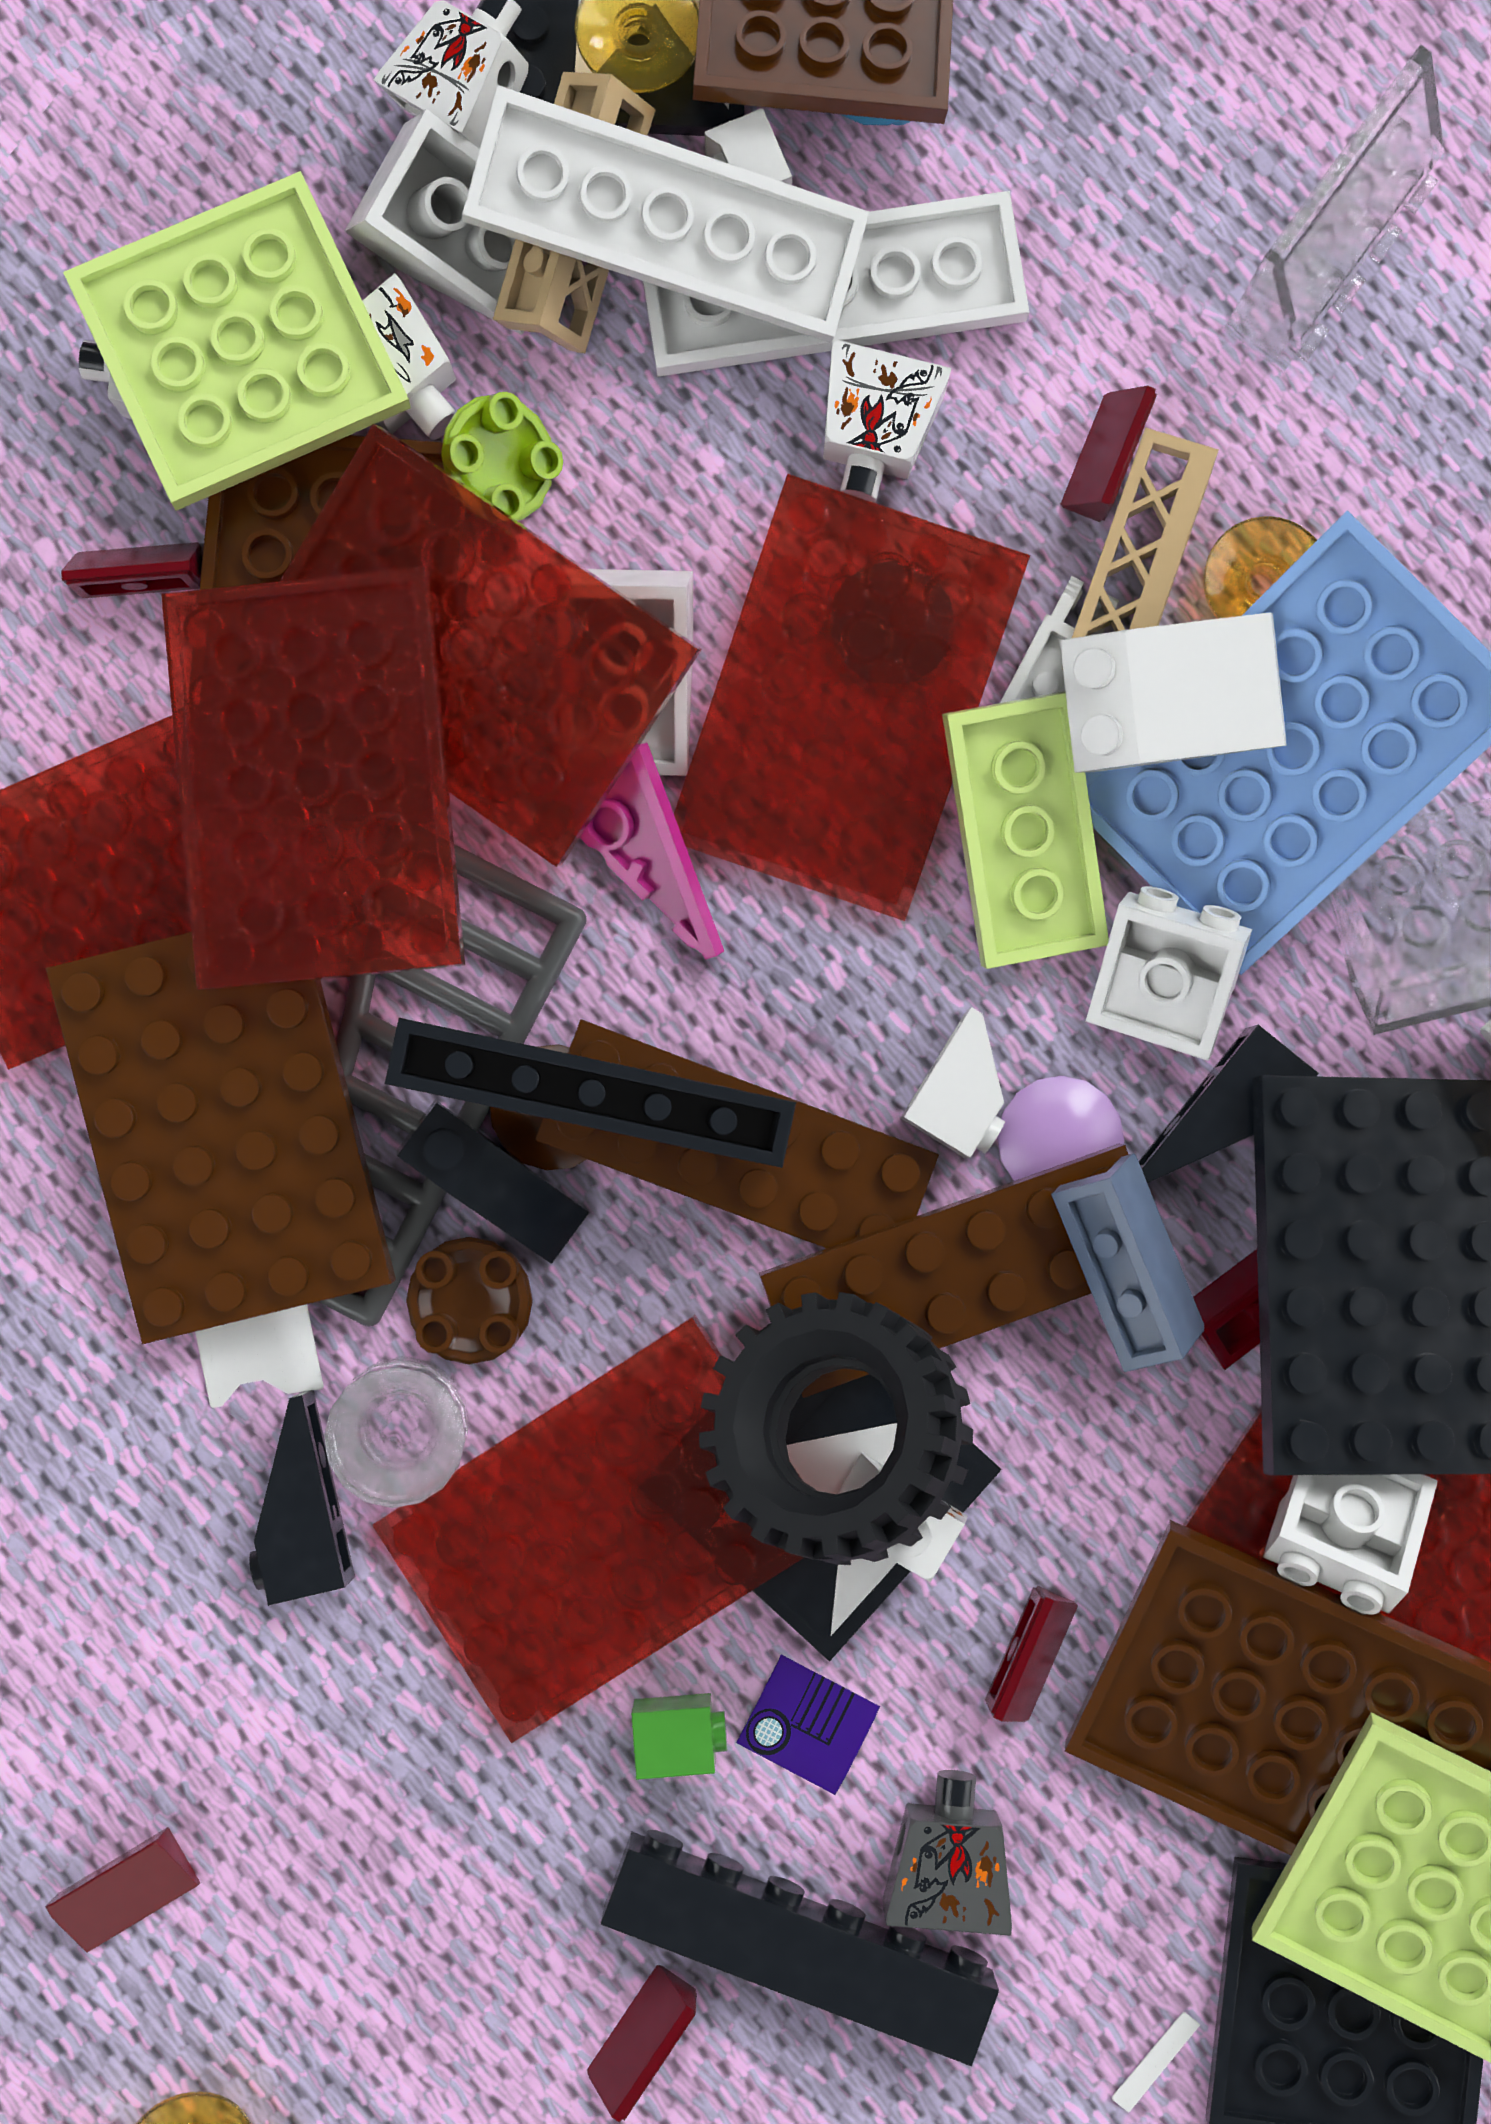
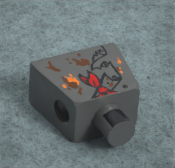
(949, 1864)

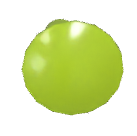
(502, 453)

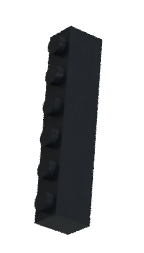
(590, 1092)
(801, 1946)

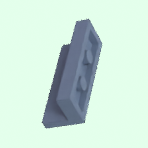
(1130, 1265)

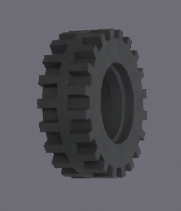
(756, 1411)

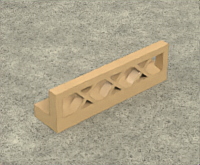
(542, 278)
(1167, 550)

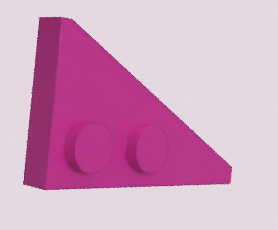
(648, 853)

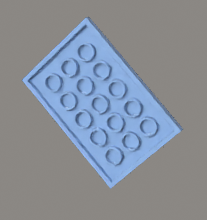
(1378, 719)

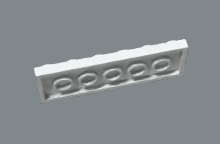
(664, 214)
(914, 277)

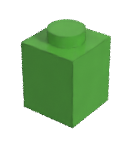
(677, 1736)

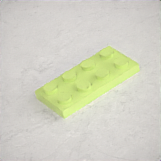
(1025, 831)

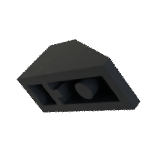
(1222, 1104)
(491, 1182)
(300, 1525)

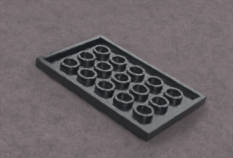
(1374, 1274)

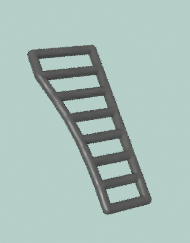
(360, 1024)

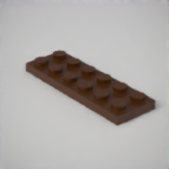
(834, 1175)
(955, 1265)

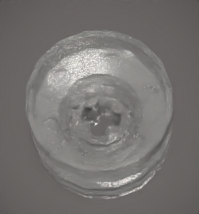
(381, 1465)

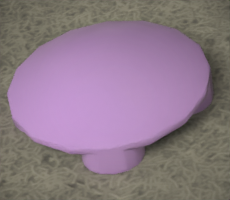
(1055, 1124)

